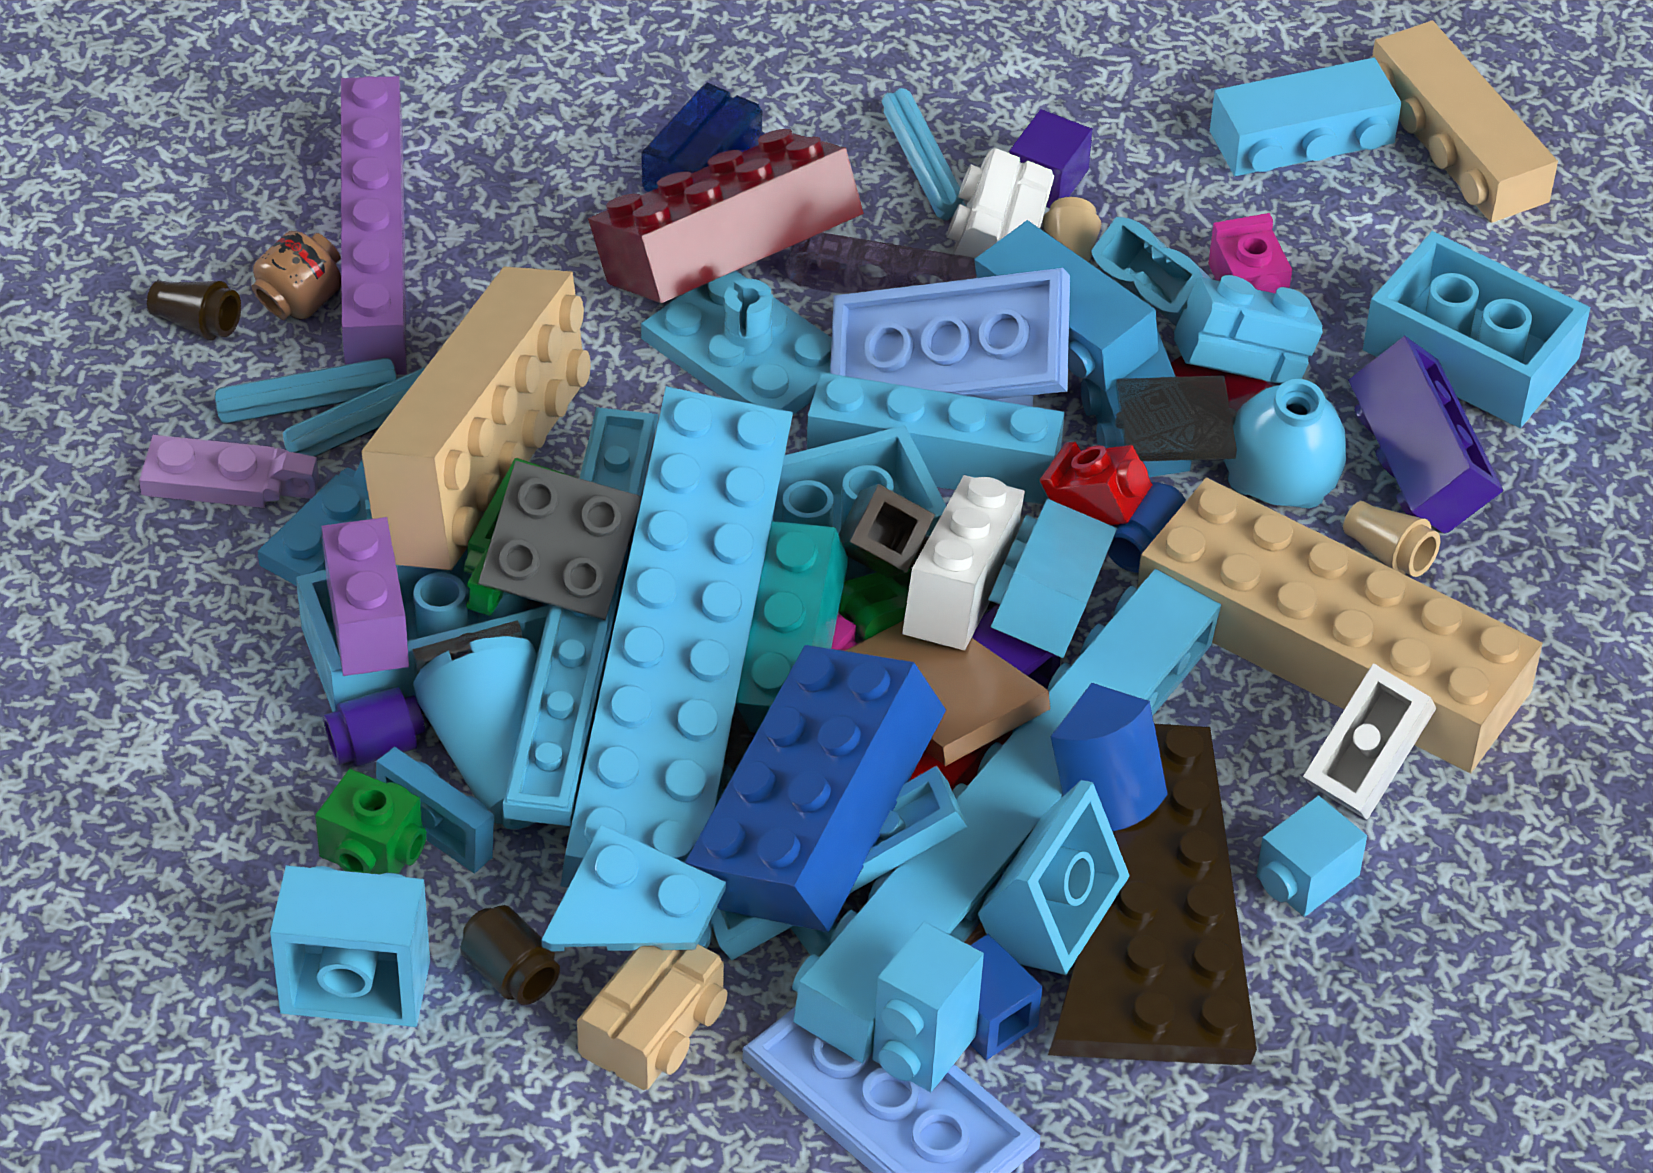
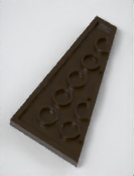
(1168, 956)

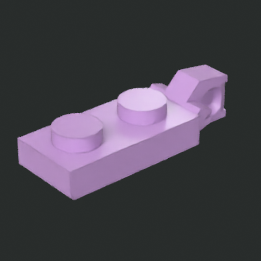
(225, 472)

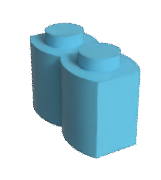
(1147, 266)

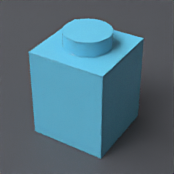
(1310, 856)

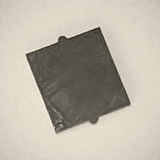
(1176, 418)

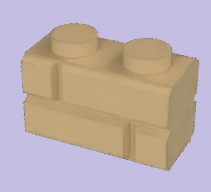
(650, 1011)

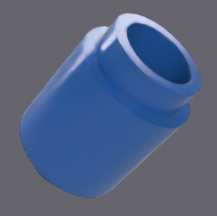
(1145, 524)

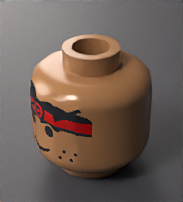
(297, 275)

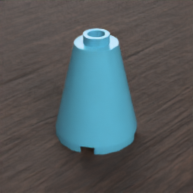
(479, 712)

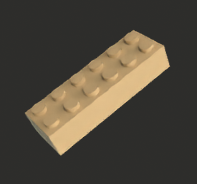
(474, 411)
(1331, 613)

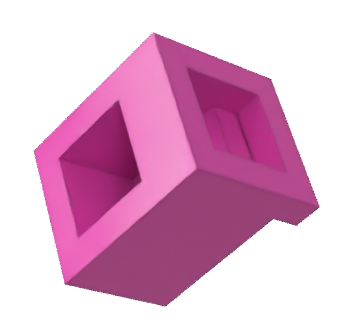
(1249, 251)

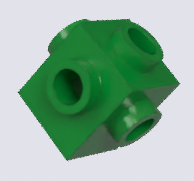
(370, 826)

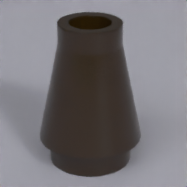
(200, 306)

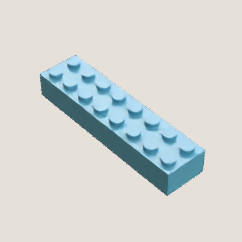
(681, 625)

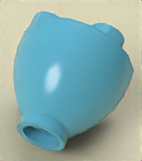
(1288, 446)

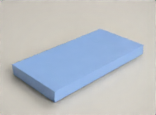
(959, 336)
(888, 1120)

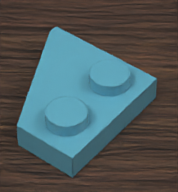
(633, 899)

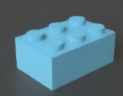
(1488, 326)

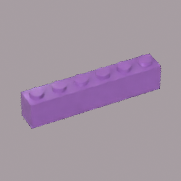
(372, 222)

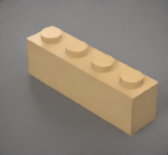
(1465, 123)

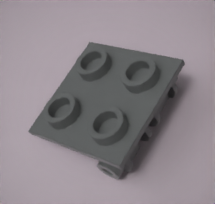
(560, 540)

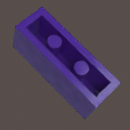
(1424, 436)

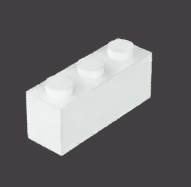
(962, 562)

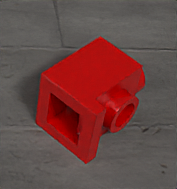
(1098, 481)

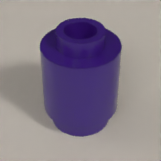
(372, 726)

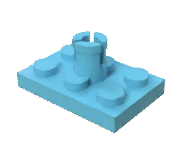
(742, 343)

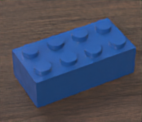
(817, 785)

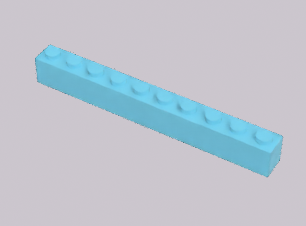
(1141, 652)

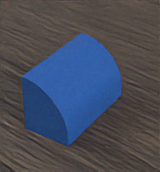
(1115, 746)

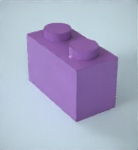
(365, 596)

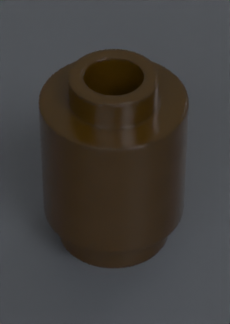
(509, 954)

